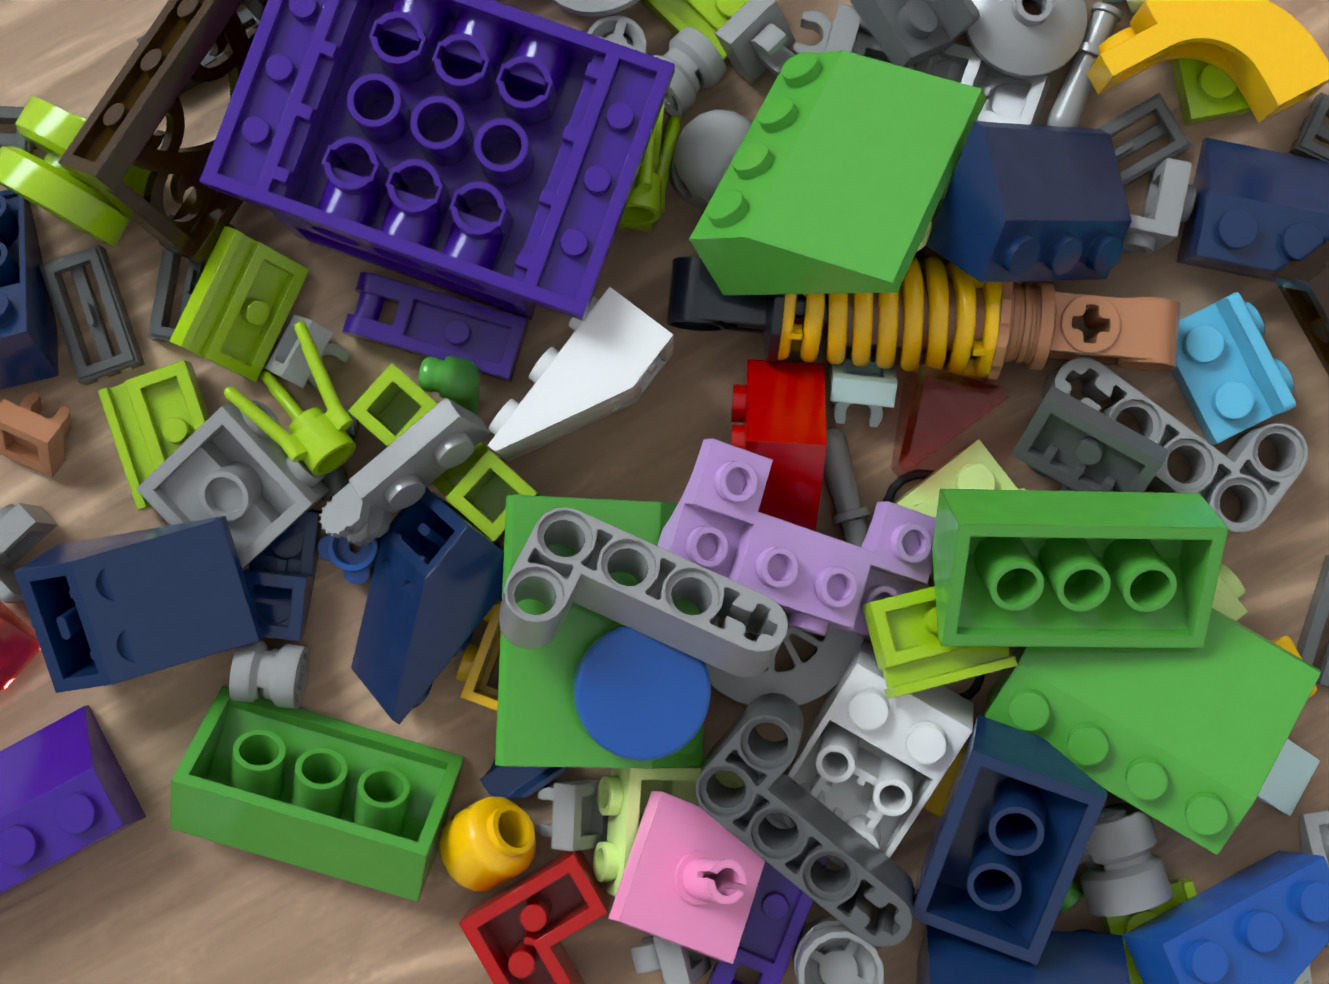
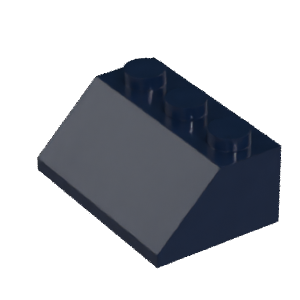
(1033, 205)
(1254, 210)
(1007, 842)
(1066, 959)

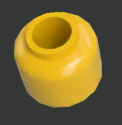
(487, 843)

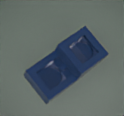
(284, 578)

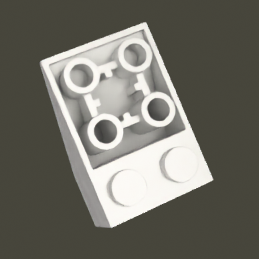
(592, 376)
(877, 755)

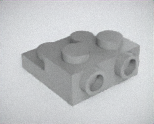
(235, 473)

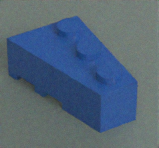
(1242, 931)

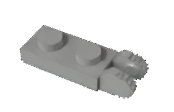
(402, 473)

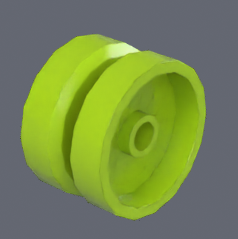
(54, 187)

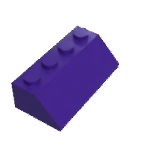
(59, 797)

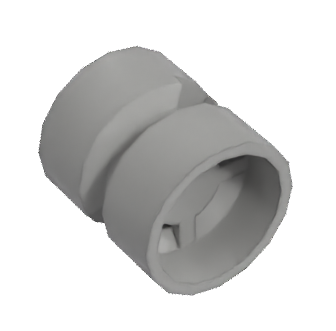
(1120, 868)
(835, 955)

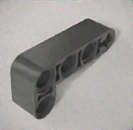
(859, 905)

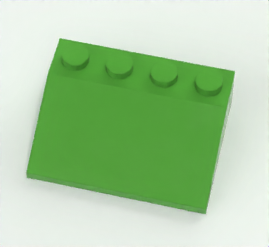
(835, 178)
(536, 685)
(1165, 726)

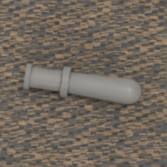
(1077, 86)
(844, 488)

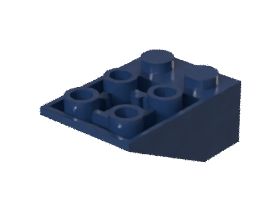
(26, 309)
(424, 601)
(137, 602)

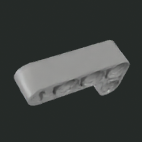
(1210, 469)
(641, 607)

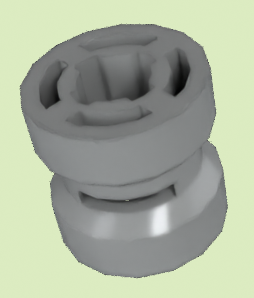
(696, 67)
(273, 673)

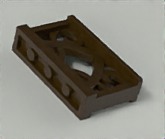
(141, 95)

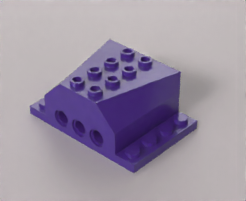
(443, 142)

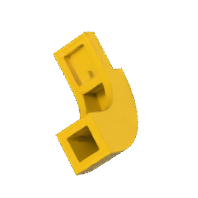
(1249, 40)

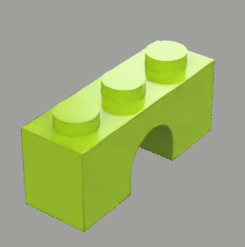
(475, 486)

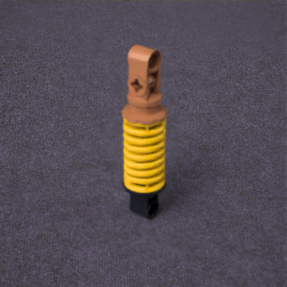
(938, 314)

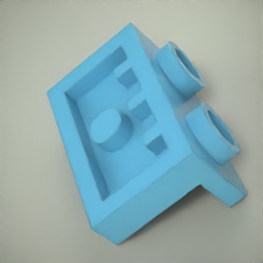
(1229, 369)

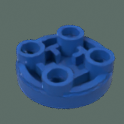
(640, 695)

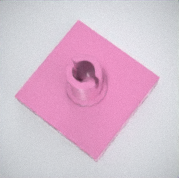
(687, 879)

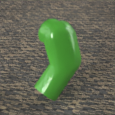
(453, 379)

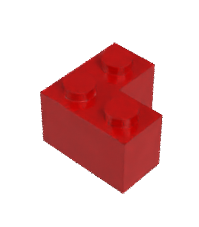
(784, 422)
(523, 924)

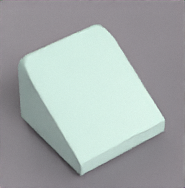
(1288, 778)

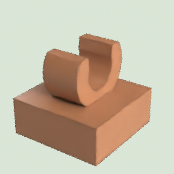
(31, 437)

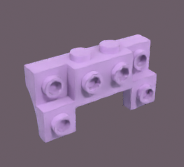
(802, 570)

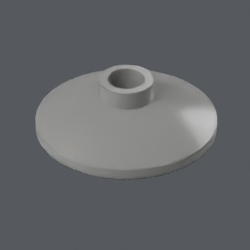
(1027, 43)

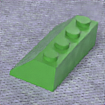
(1075, 568)
(316, 793)

